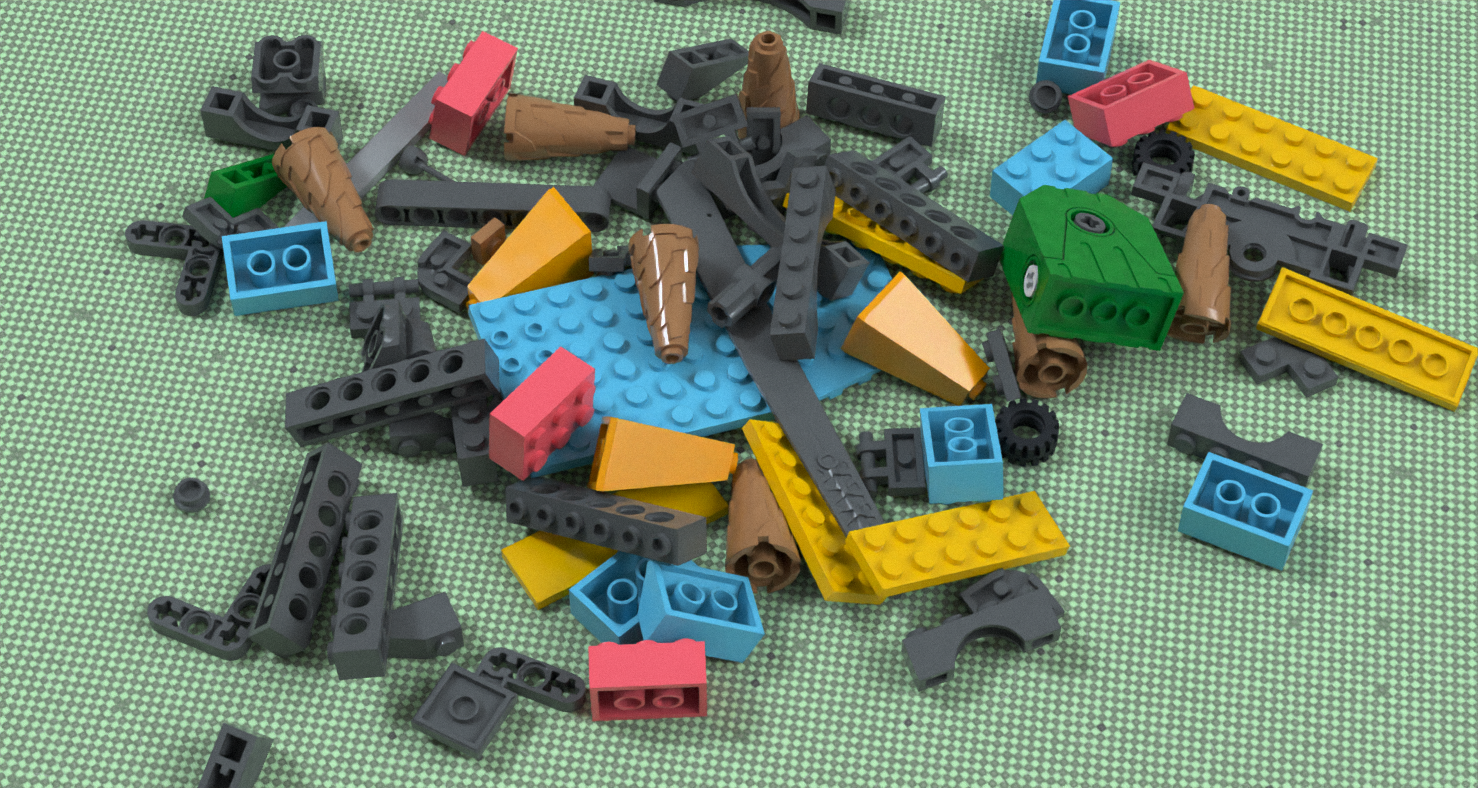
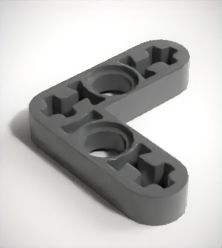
(194, 254)
(218, 627)
(504, 677)

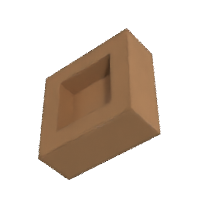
(487, 241)

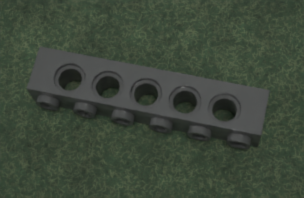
(913, 216)
(392, 393)
(607, 520)
(305, 552)
(367, 587)

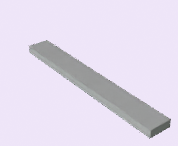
(387, 145)

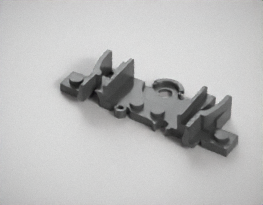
(1273, 229)

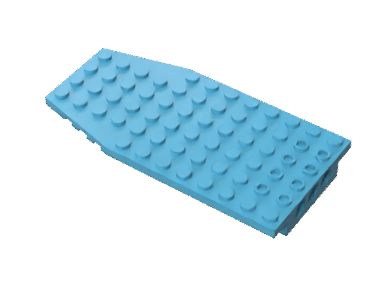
(699, 396)

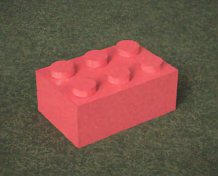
(472, 92)
(1131, 103)
(541, 414)
(647, 680)

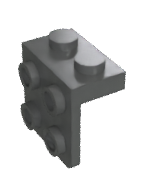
(636, 176)

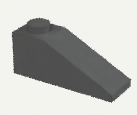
(700, 68)
(425, 629)
(236, 758)

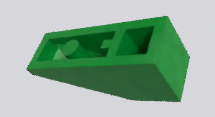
(244, 185)

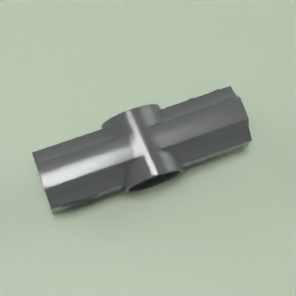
(747, 289)

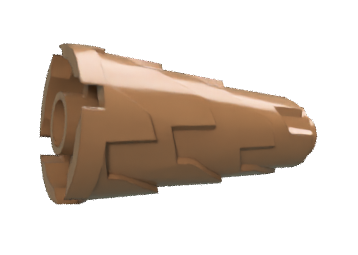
(769, 79)
(553, 129)
(323, 185)
(1204, 279)
(666, 283)
(1045, 361)
(758, 532)

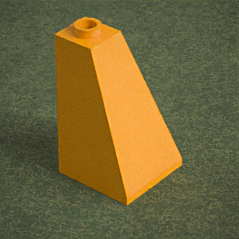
(542, 252)
(916, 343)
(650, 456)

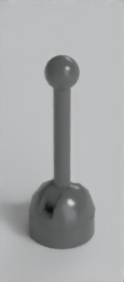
(415, 162)

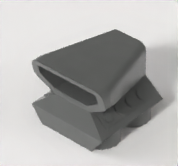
(288, 72)
(395, 337)

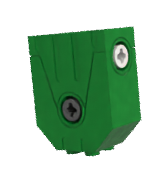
(1089, 269)

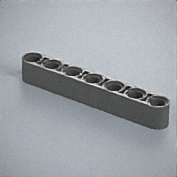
(479, 202)

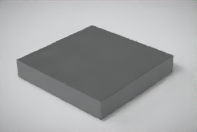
(464, 711)

